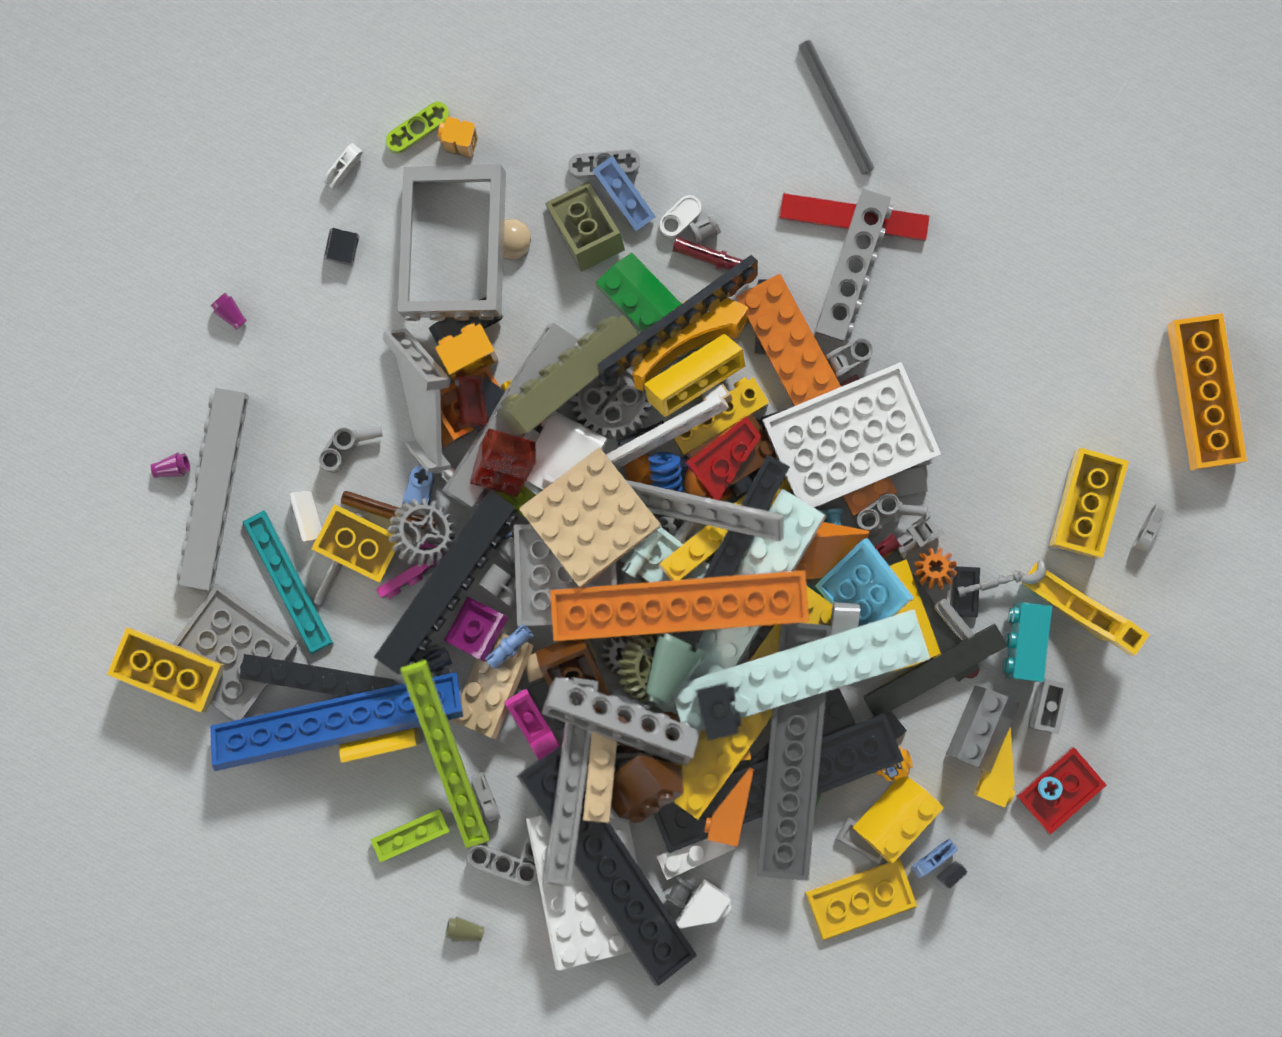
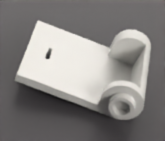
(561, 447)

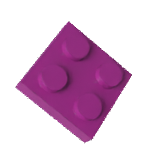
(476, 628)

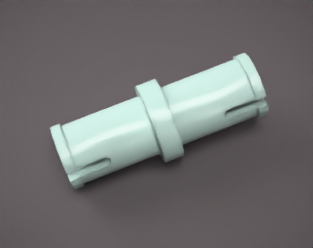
(640, 554)

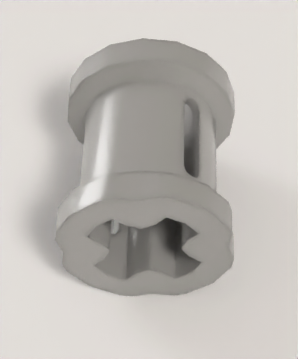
(704, 228)

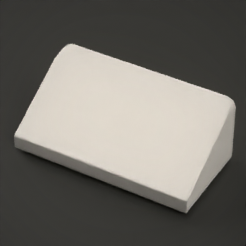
(306, 515)

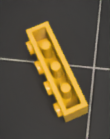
(694, 375)
(746, 401)

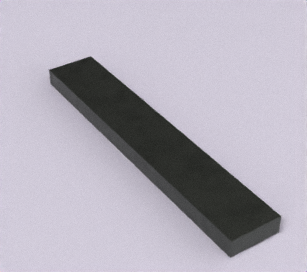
(943, 634)
(935, 670)

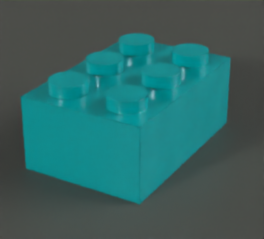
(1027, 642)

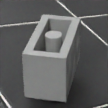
(1049, 706)

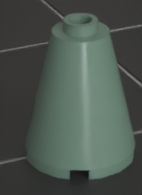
(671, 667)

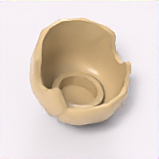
(516, 239)

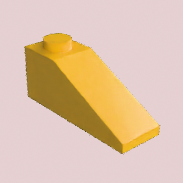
(999, 784)

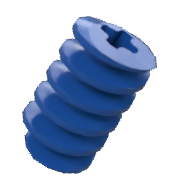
(666, 471)

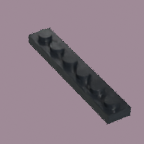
(309, 676)

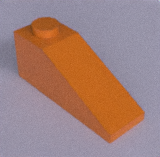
(729, 816)

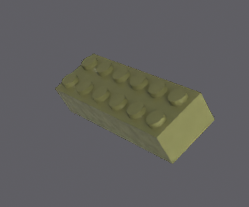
(565, 377)

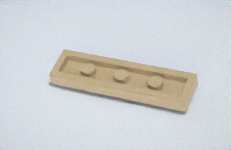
(600, 778)

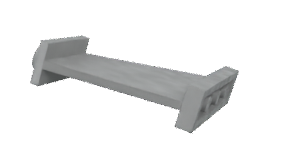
(421, 384)

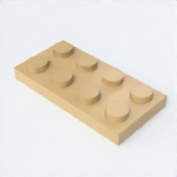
(489, 688)

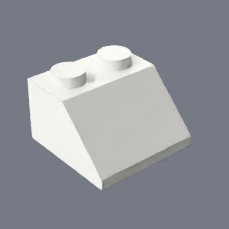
(704, 906)

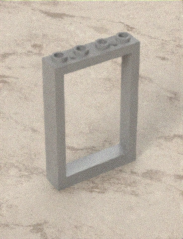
(458, 309)

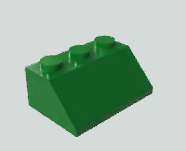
(636, 292)

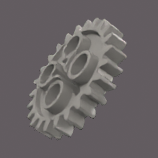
(628, 412)

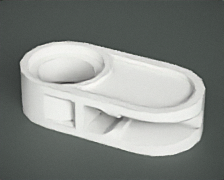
(343, 166)
(684, 212)

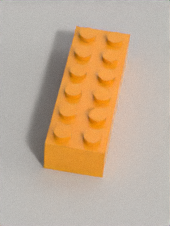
(1206, 392)

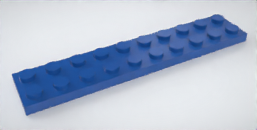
(325, 724)

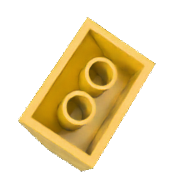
(379, 744)
(897, 818)

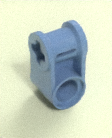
(416, 490)

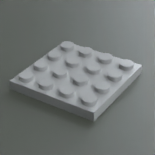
(539, 572)
(224, 632)

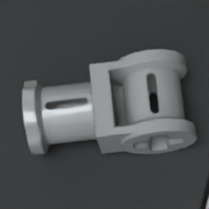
(920, 533)

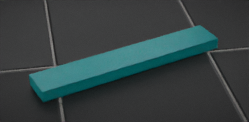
(288, 582)

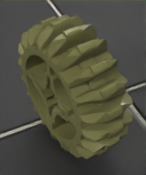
(637, 665)

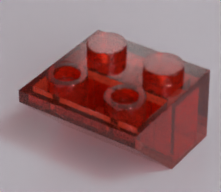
(503, 462)

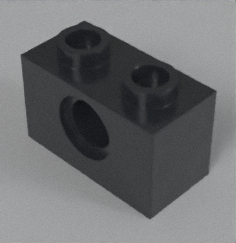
(715, 726)

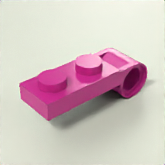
(411, 576)
(532, 723)

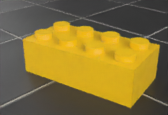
(1089, 503)
(166, 669)

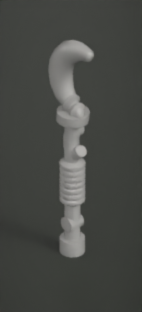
(1018, 576)

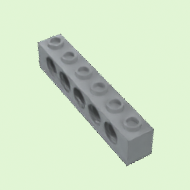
(867, 203)
(608, 725)

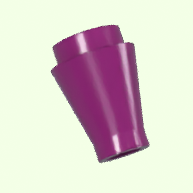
(227, 309)
(172, 466)

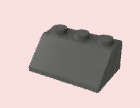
(982, 728)

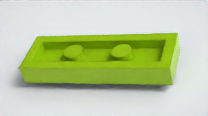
(410, 835)

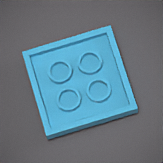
(867, 581)

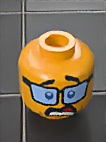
(898, 770)

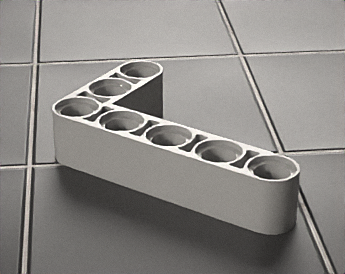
(516, 862)

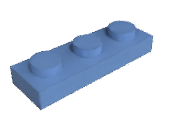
(624, 193)

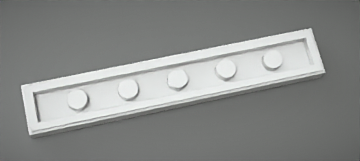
(667, 431)

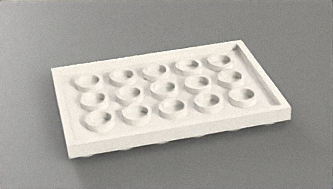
(852, 436)
(574, 916)

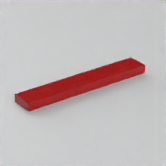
(840, 214)

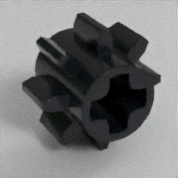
(438, 660)

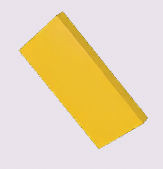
(861, 899)

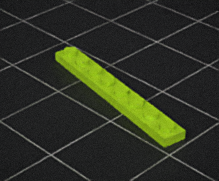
(445, 753)

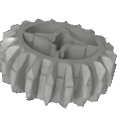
(411, 528)

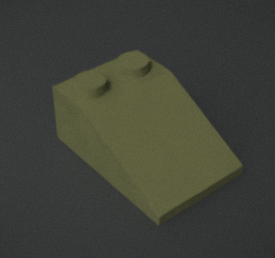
(585, 226)

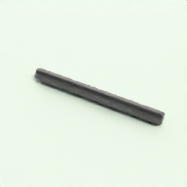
(836, 107)

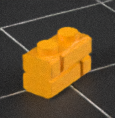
(458, 136)

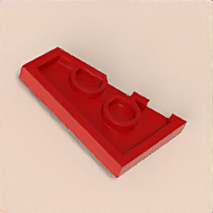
(721, 459)

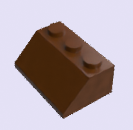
(645, 787)

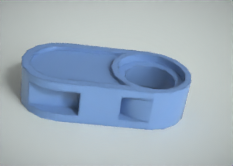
(934, 858)

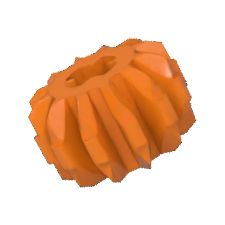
(946, 568)

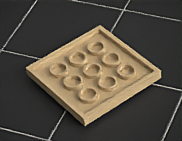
(590, 517)

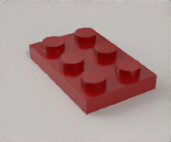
(1079, 786)

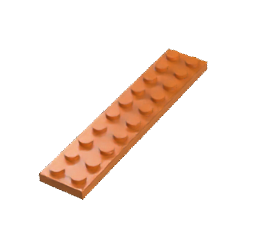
(798, 361)
(679, 605)

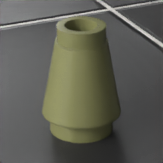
(463, 930)

